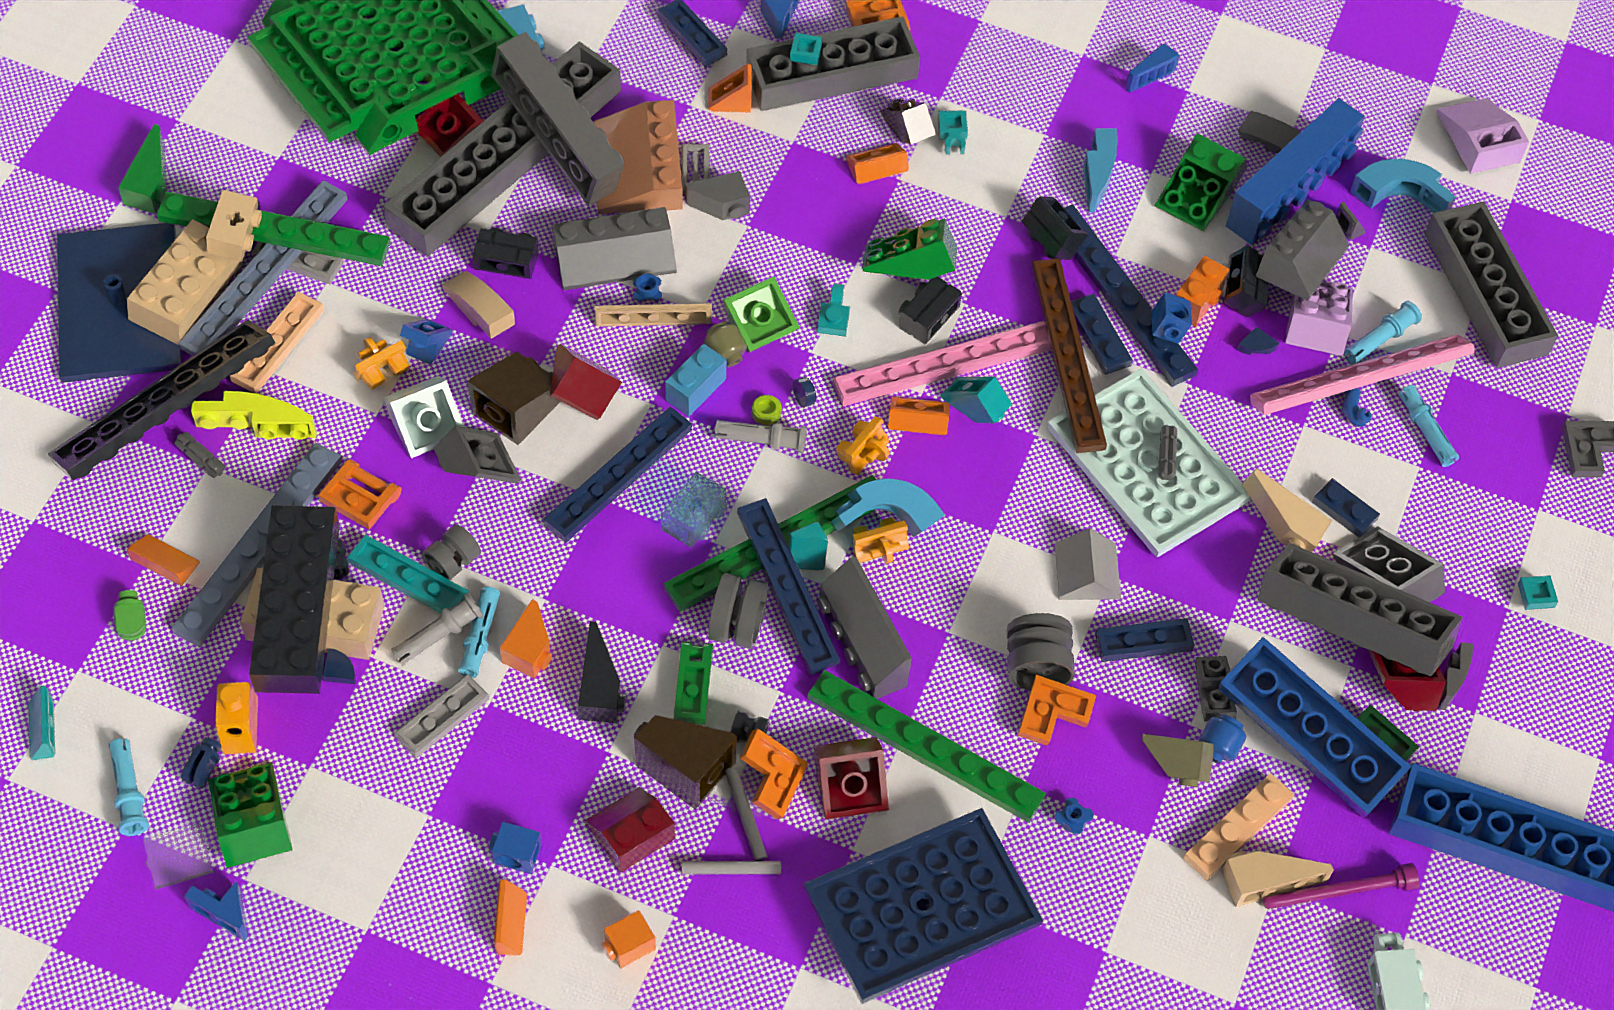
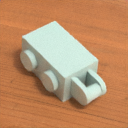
(1396, 975)

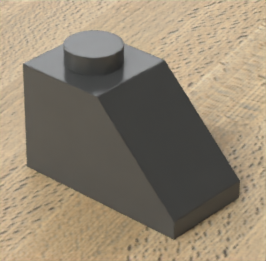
(720, 196)

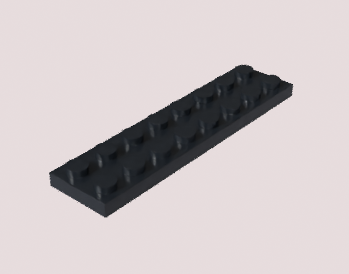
(161, 399)

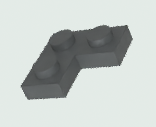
(1584, 446)

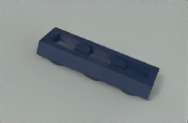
(692, 32)
(1100, 335)
(1144, 640)

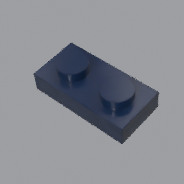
(1345, 508)

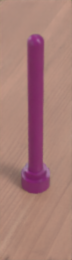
(1403, 877)

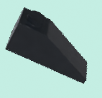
(600, 686)

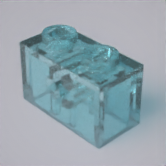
(694, 510)

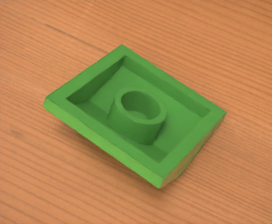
(761, 314)

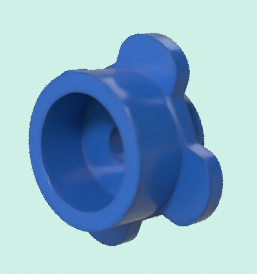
(647, 281)
(1070, 824)

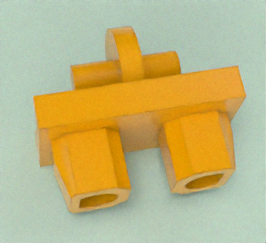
(369, 368)
(868, 445)
(881, 541)

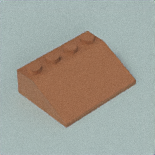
(650, 152)

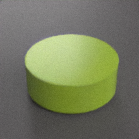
(766, 410)

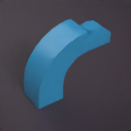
(1402, 178)
(895, 496)

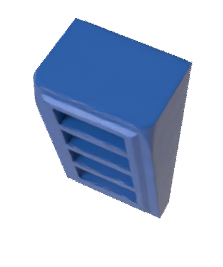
(1154, 67)

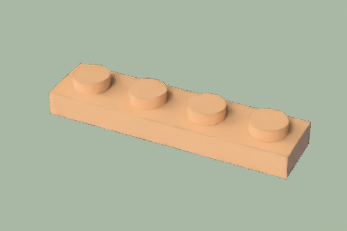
(286, 332)
(1238, 826)

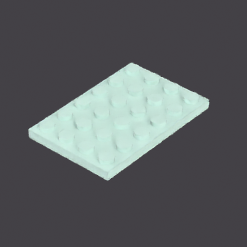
(1127, 471)

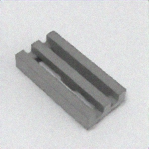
(695, 148)

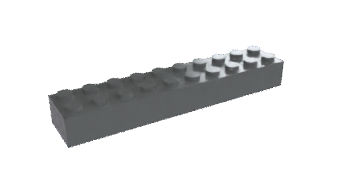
(490, 159)

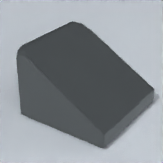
(1348, 222)

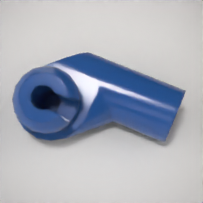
(1352, 411)

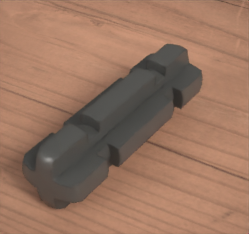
(1167, 452)
(199, 455)

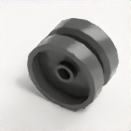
(742, 611)

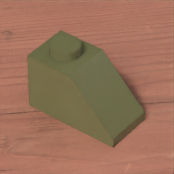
(1182, 758)

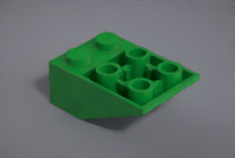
(1201, 182)
(913, 253)
(249, 815)

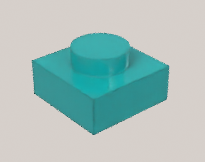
(806, 48)
(1537, 592)

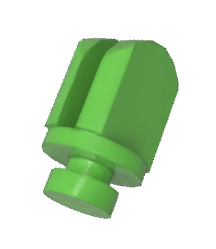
(129, 616)

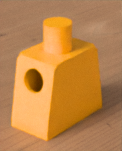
(237, 709)

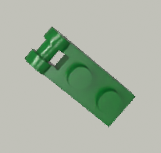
(693, 683)

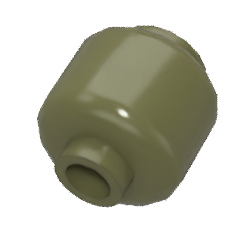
(727, 342)

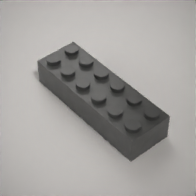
(847, 63)
(557, 118)
(1490, 284)
(1360, 609)

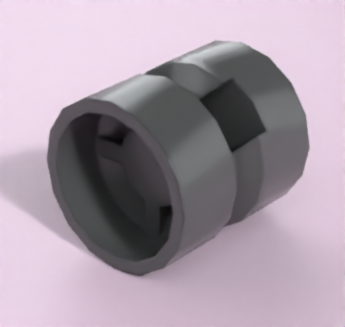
(454, 550)

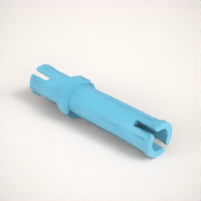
(1422, 416)
(477, 643)

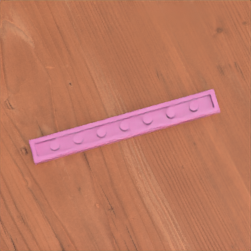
(941, 363)
(1361, 374)

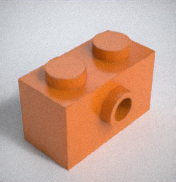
(1204, 287)

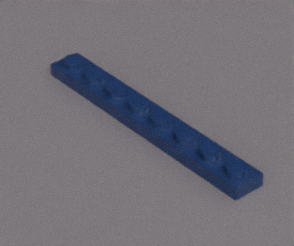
(1130, 305)

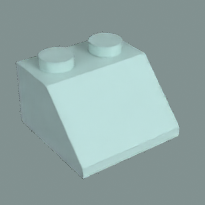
(423, 414)

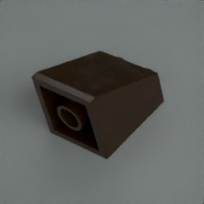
(512, 396)
(684, 756)

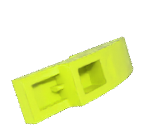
(266, 415)

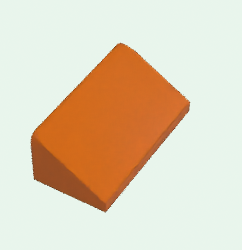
(878, 163)
(919, 416)
(163, 559)
(510, 919)

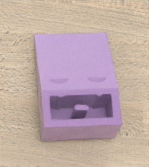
(1484, 134)
(1323, 320)

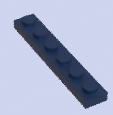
(617, 474)
(788, 586)

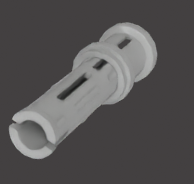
(774, 435)
(450, 621)

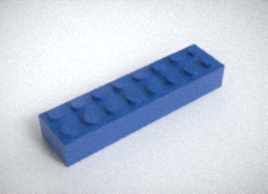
(1506, 835)

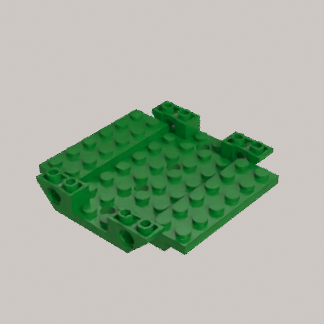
(350, 78)

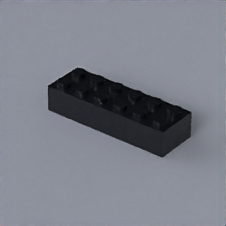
(295, 600)

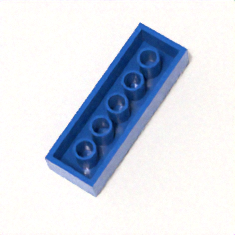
(1295, 172)
(1314, 727)

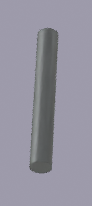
(746, 814)

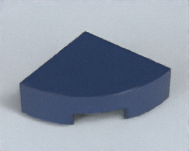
(1258, 343)
(338, 668)

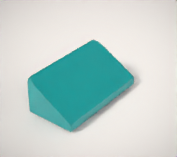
(809, 547)
(41, 725)

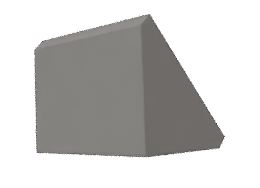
(1087, 567)

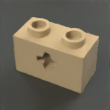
(232, 225)

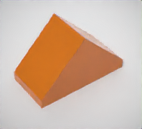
(732, 92)

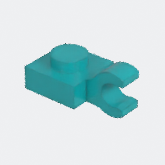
(834, 316)

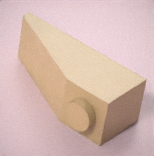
(1286, 513)
(1265, 874)

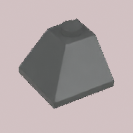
(476, 455)

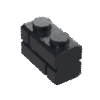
(1054, 228)
(505, 253)
(1242, 286)
(929, 309)

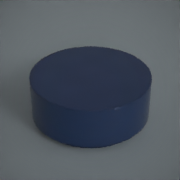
(804, 392)

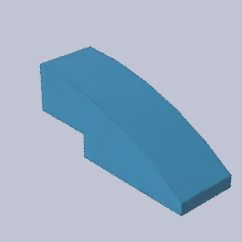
(1099, 165)

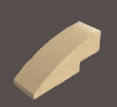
(480, 303)

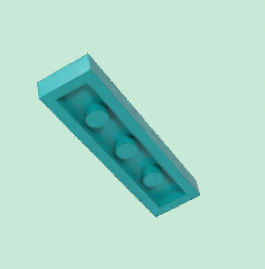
(405, 575)

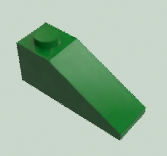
(146, 178)

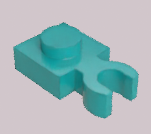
(953, 128)

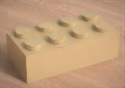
(181, 285)
(352, 616)

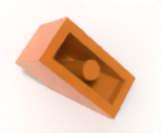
(527, 643)

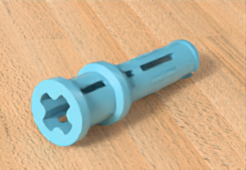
(1391, 326)
(129, 799)

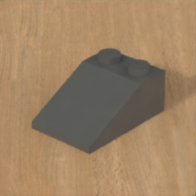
(1394, 563)

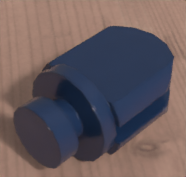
(201, 763)

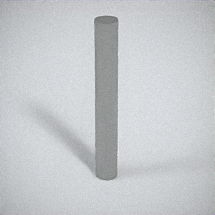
(731, 867)

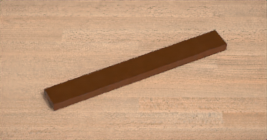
(1068, 356)

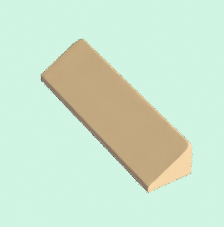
(653, 314)

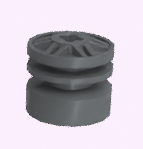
(1040, 647)

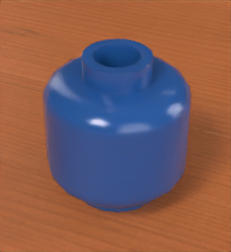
(1226, 737)

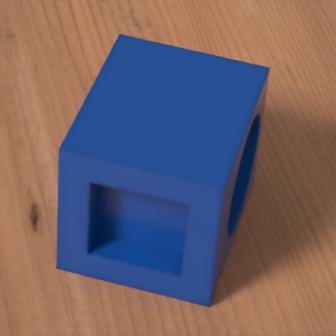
(1171, 318)
(515, 847)

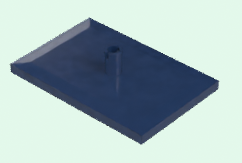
(93, 287)
(922, 905)

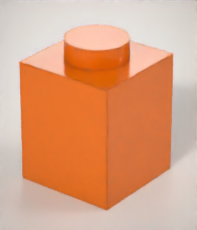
(628, 939)

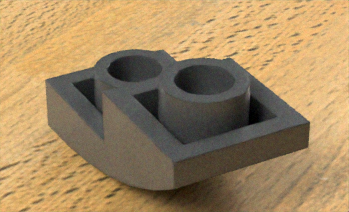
(1267, 130)
(1456, 673)
(1209, 674)

